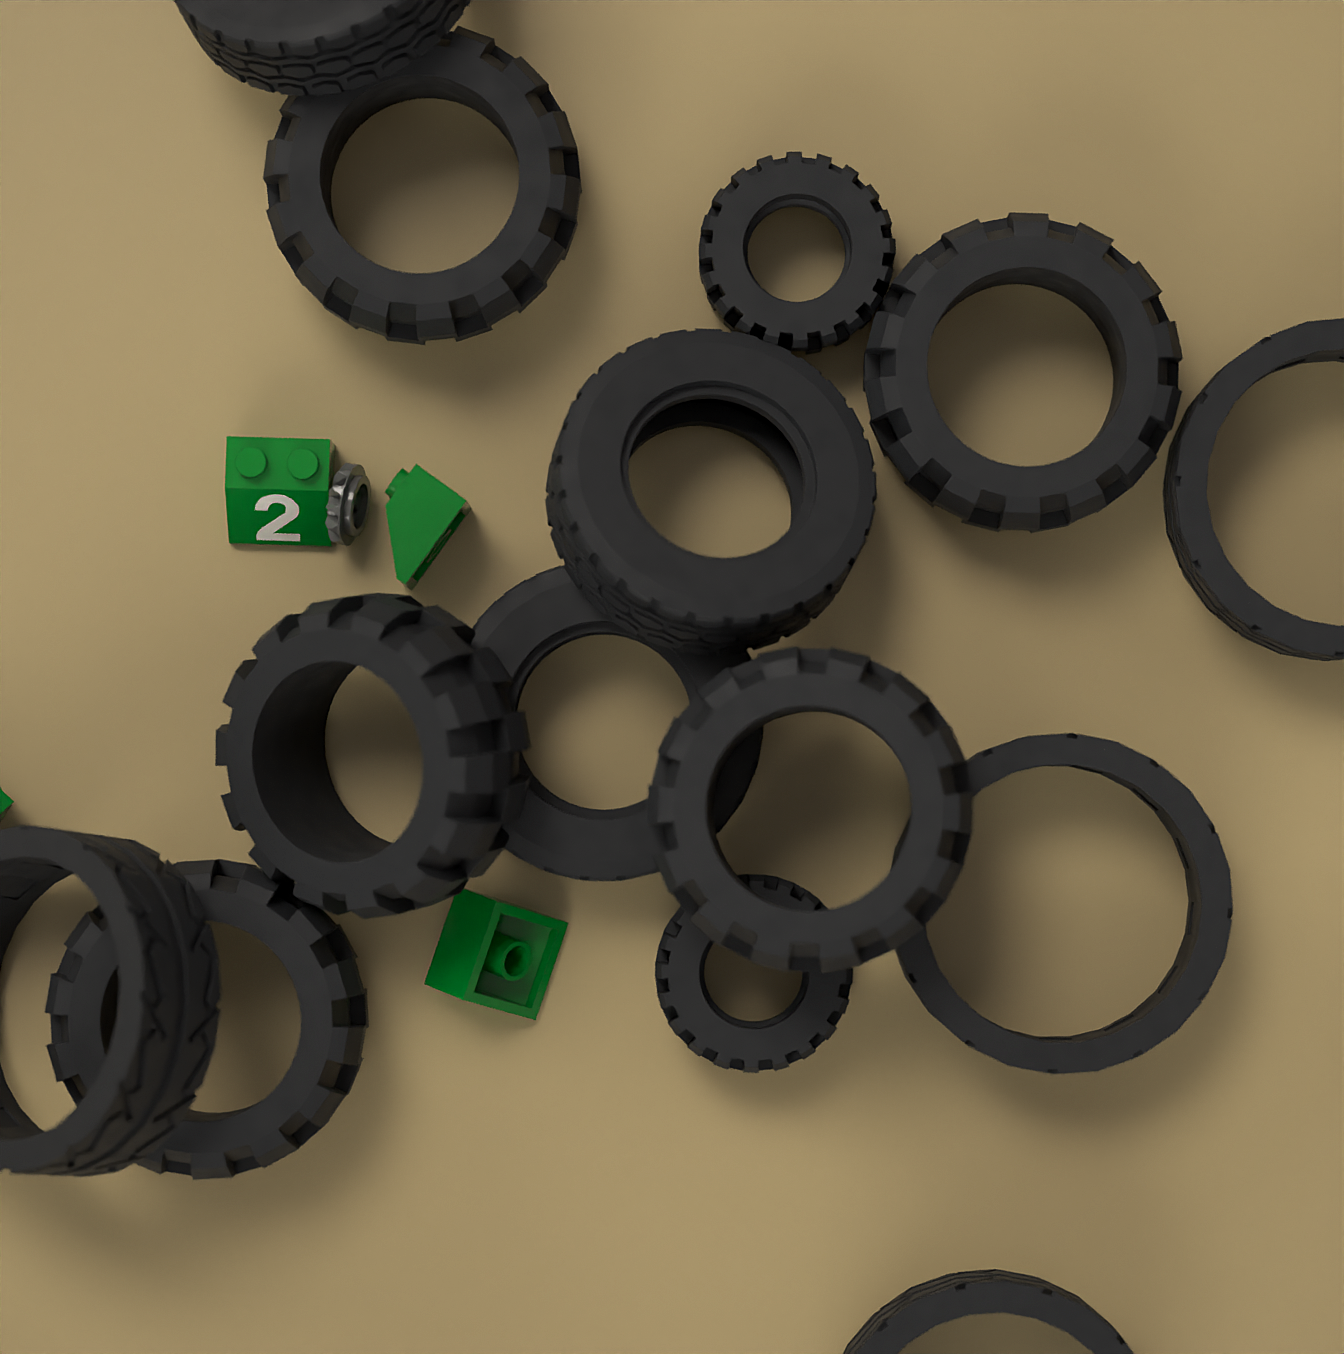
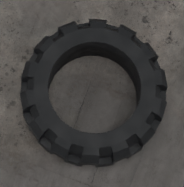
(1087, 272)
(447, 302)
(282, 771)
(686, 784)
(331, 1038)

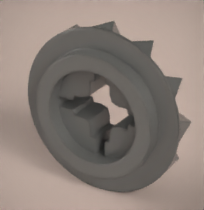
(348, 504)

